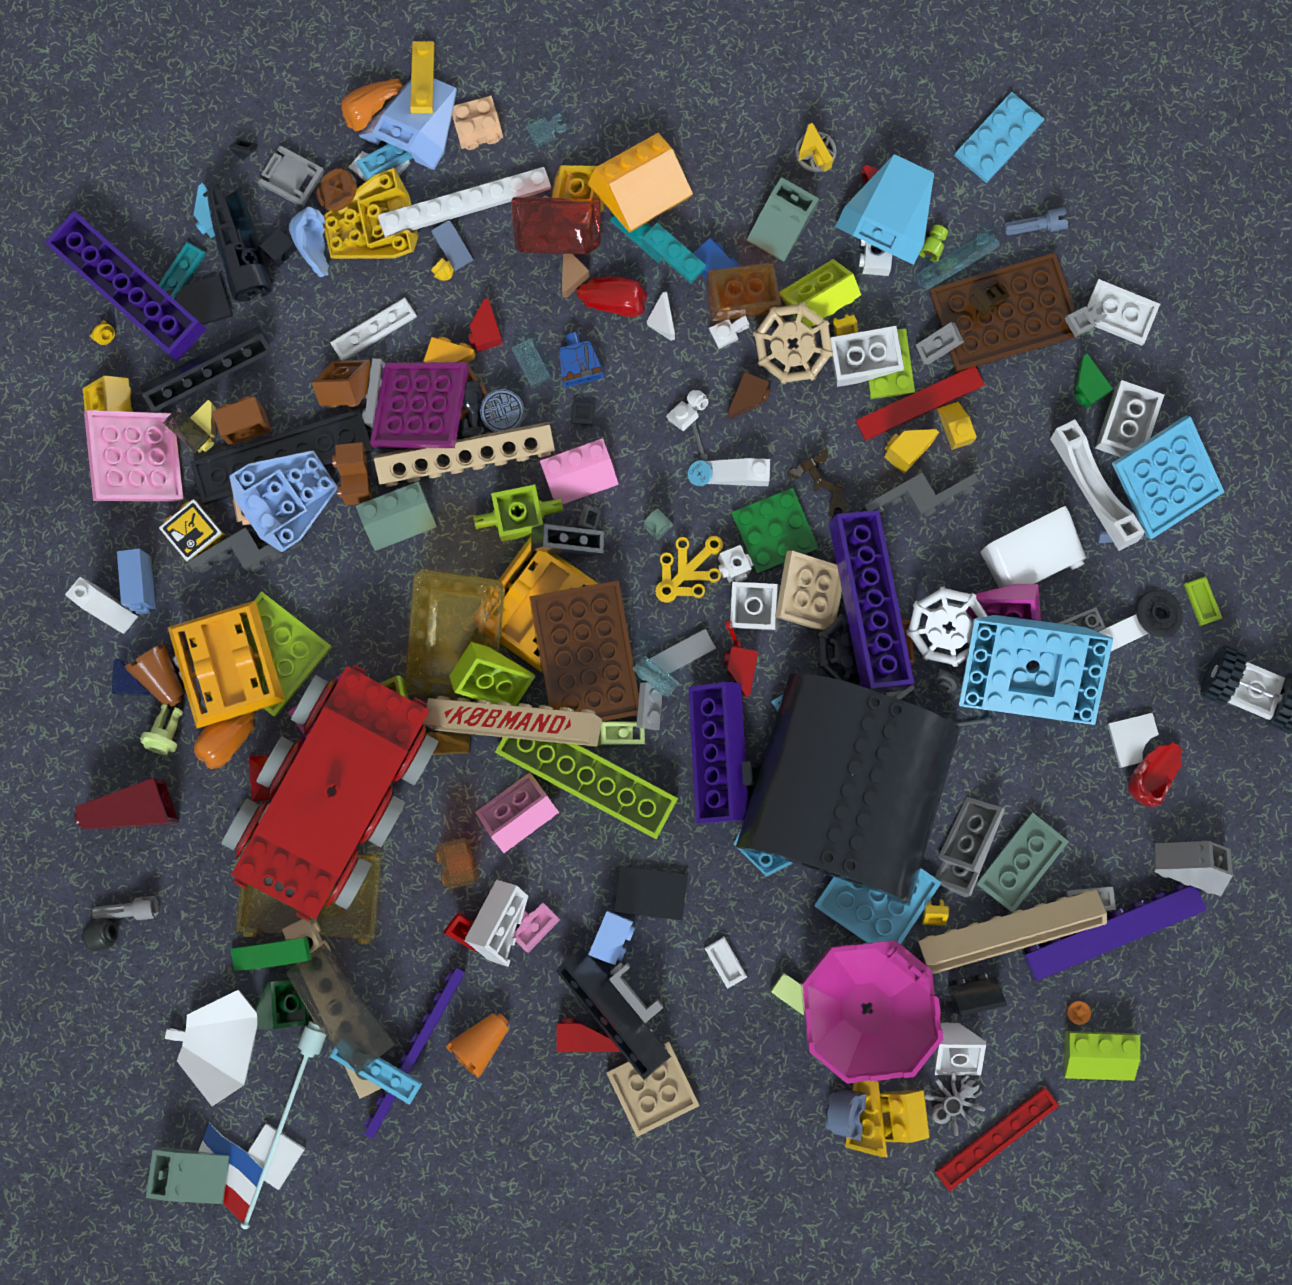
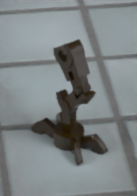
(838, 501)

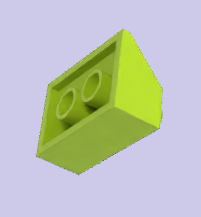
(1101, 1055)

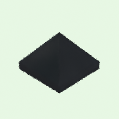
(243, 148)

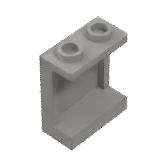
(644, 1012)

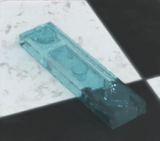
(957, 260)

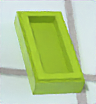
(1202, 601)

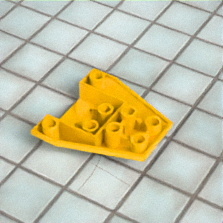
(356, 228)

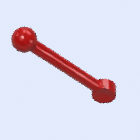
(729, 626)

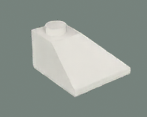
(959, 1051)

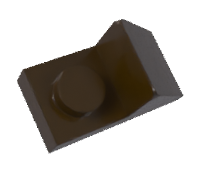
(988, 296)

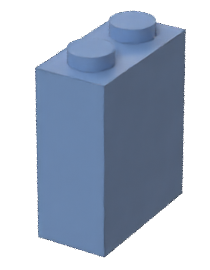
(136, 580)

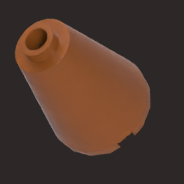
(157, 675)

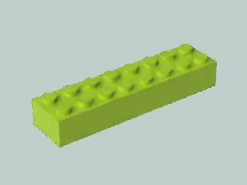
(593, 781)

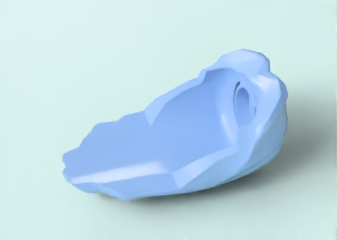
(307, 235)

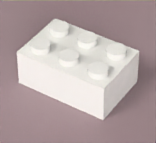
(1129, 418)

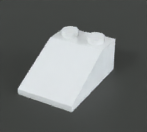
(866, 355)

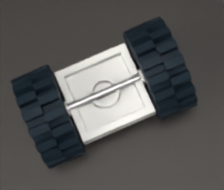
(1249, 687)

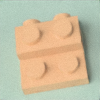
(477, 123)

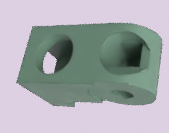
(657, 524)

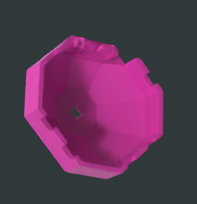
(904, 1017)

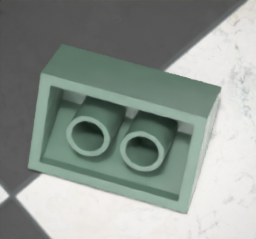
(396, 516)

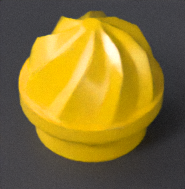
(443, 270)

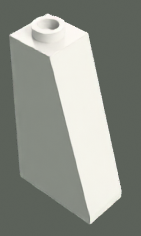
(101, 605)

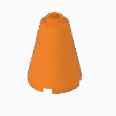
(479, 1043)

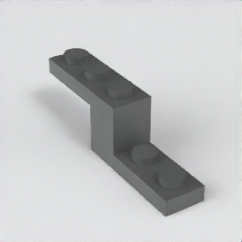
(922, 496)
(246, 550)

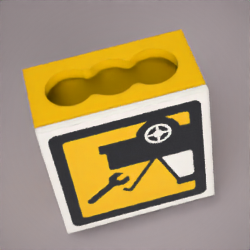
(192, 530)

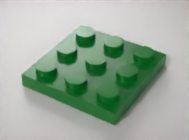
(773, 528)

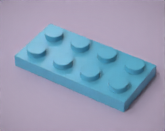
(999, 137)

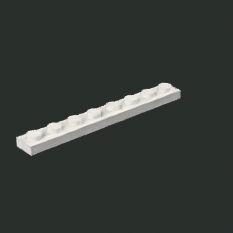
(464, 202)

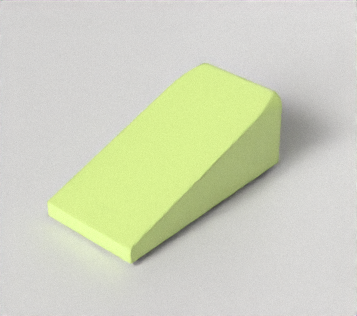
(619, 734)
(789, 992)

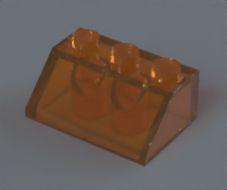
(742, 291)

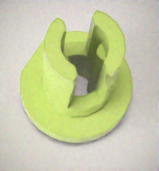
(158, 739)

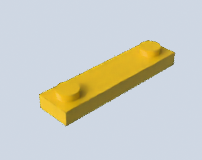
(422, 77)

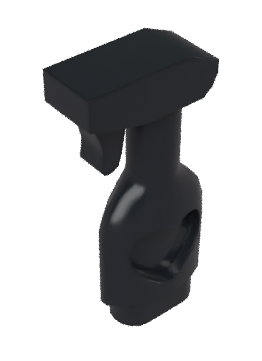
(472, 403)

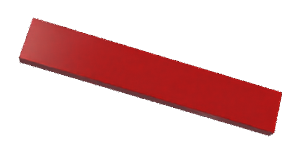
(920, 403)
(996, 1138)

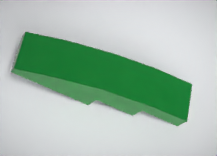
(270, 954)

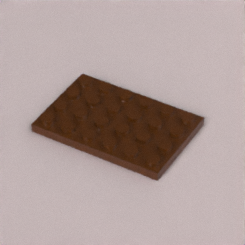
(1019, 324)
(586, 650)

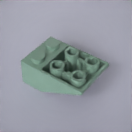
(783, 219)
(187, 1176)

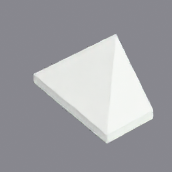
(661, 318)

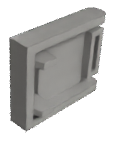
(289, 174)

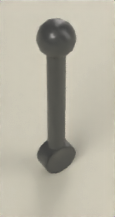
(702, 456)
(987, 720)

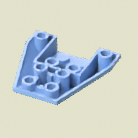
(417, 133)
(283, 496)

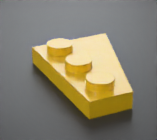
(873, 1133)

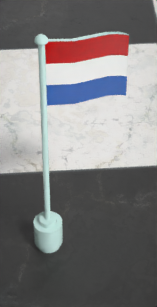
(244, 1173)

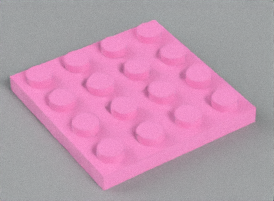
(132, 457)

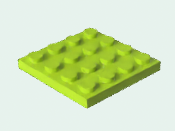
(292, 646)

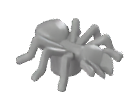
(953, 1104)

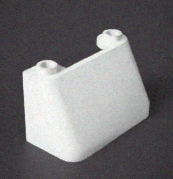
(1035, 550)

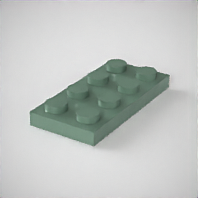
(1022, 862)

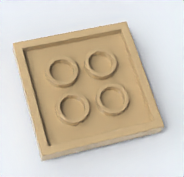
(809, 591)
(656, 1098)

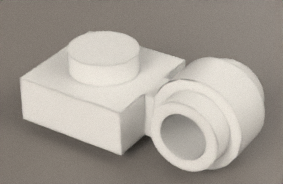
(685, 414)

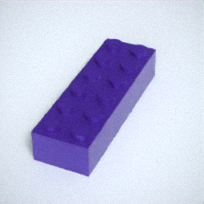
(718, 752)

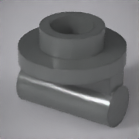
(946, 681)

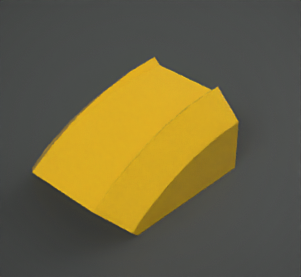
(573, 183)

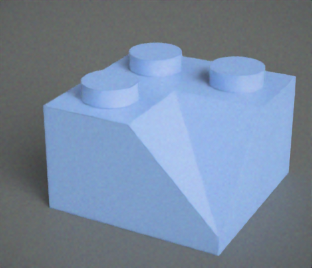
(611, 937)

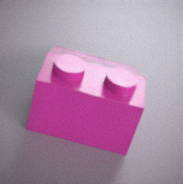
(1010, 601)

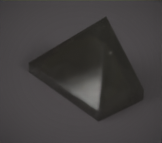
(186, 429)

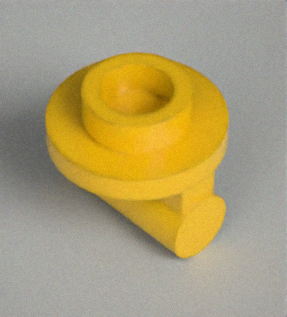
(103, 333)

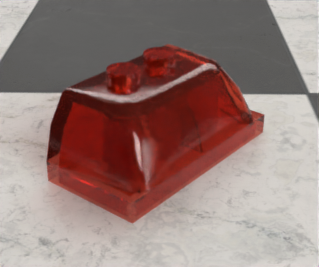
(556, 225)

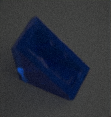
(124, 683)

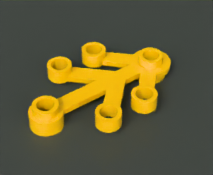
(686, 571)

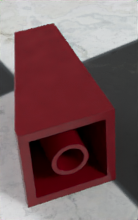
(134, 806)

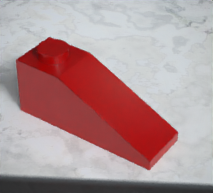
(579, 1037)

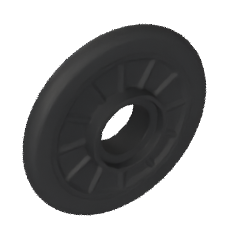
(1150, 622)

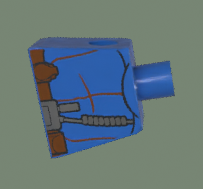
(578, 362)

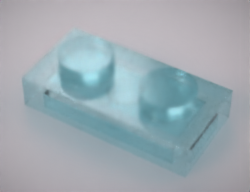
(531, 363)
(656, 676)

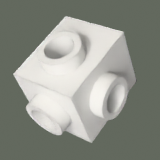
(735, 557)

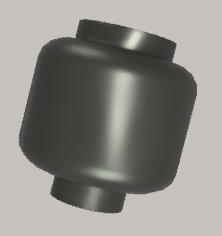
(99, 935)

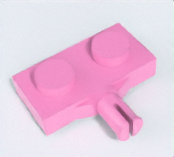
(535, 927)

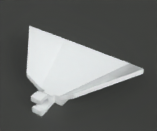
(218, 1045)

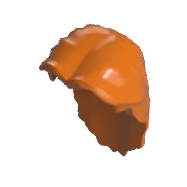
(366, 101)
(222, 739)

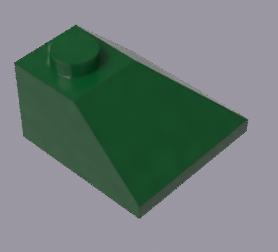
(281, 1007)

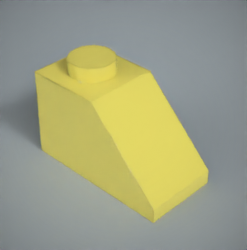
(205, 419)

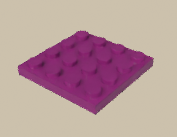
(419, 405)

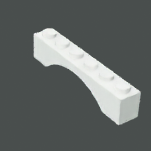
(1077, 456)

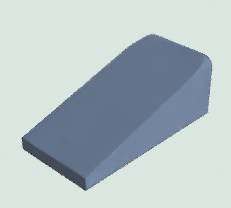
(452, 245)

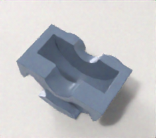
(845, 1112)

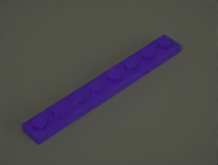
(418, 1041)

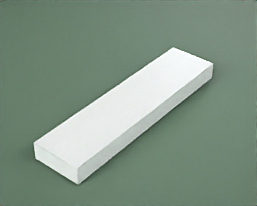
(373, 329)

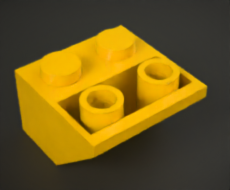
(904, 1116)

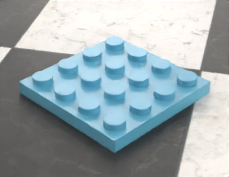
(1168, 477)
(871, 913)

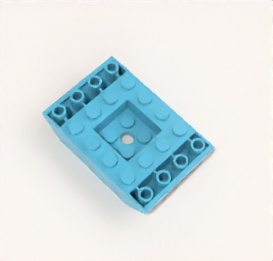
(1062, 686)

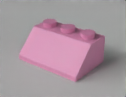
(579, 472)
(516, 812)

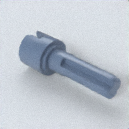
(1049, 221)

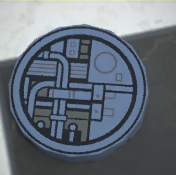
(501, 410)

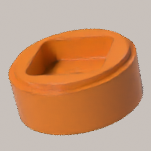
(1078, 1012)

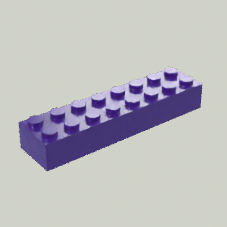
(125, 286)
(871, 601)

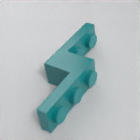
(663, 246)

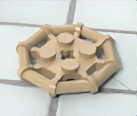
(806, 342)

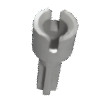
(140, 909)

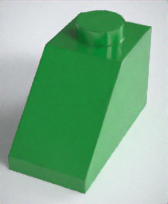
(1090, 383)

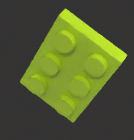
(895, 383)

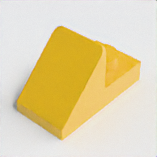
(814, 145)

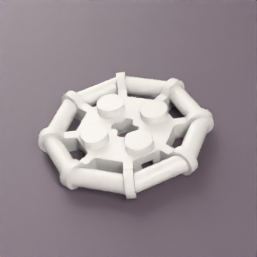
(934, 626)

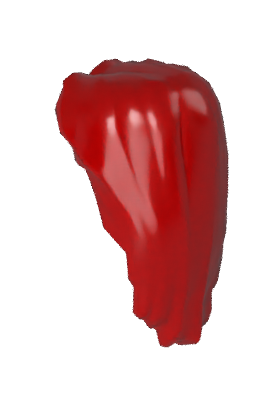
(614, 295)
(1155, 774)

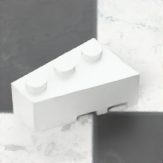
(497, 921)

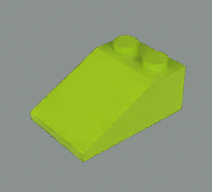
(489, 676)

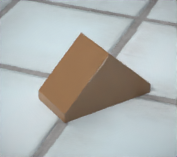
(573, 274)

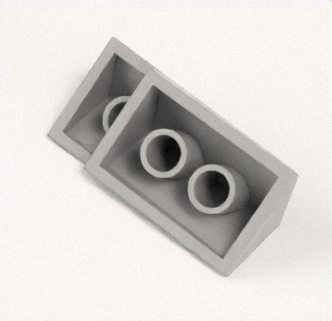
(968, 845)

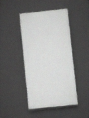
(725, 962)

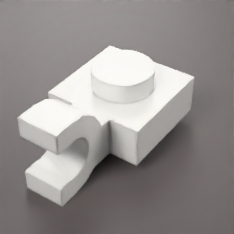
(726, 333)

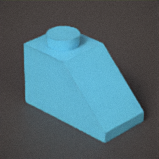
(202, 212)

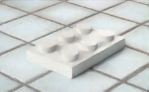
(1127, 313)

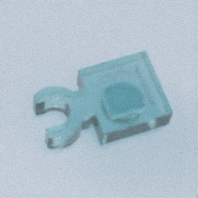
(543, 131)

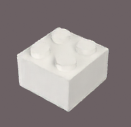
(754, 605)

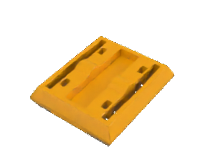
(549, 575)
(225, 664)

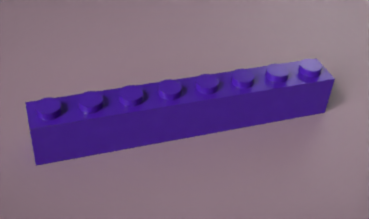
(1119, 930)

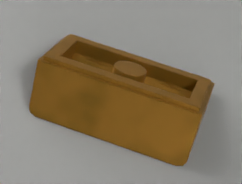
(451, 743)

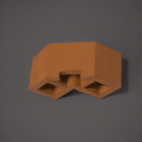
(355, 481)

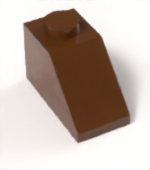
(749, 395)

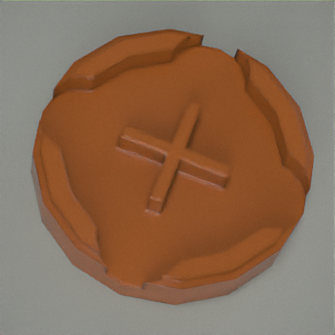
(337, 189)

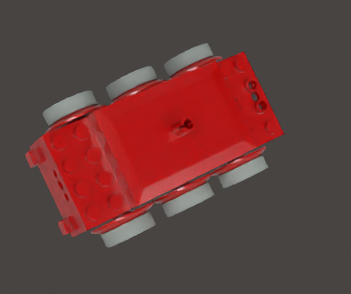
(330, 793)

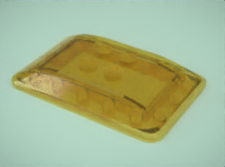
(444, 619)

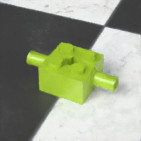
(505, 508)

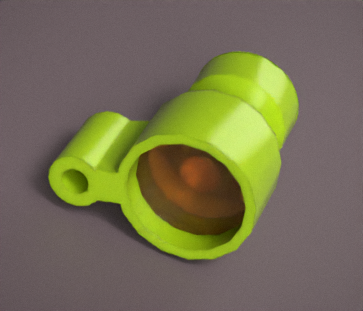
(933, 245)

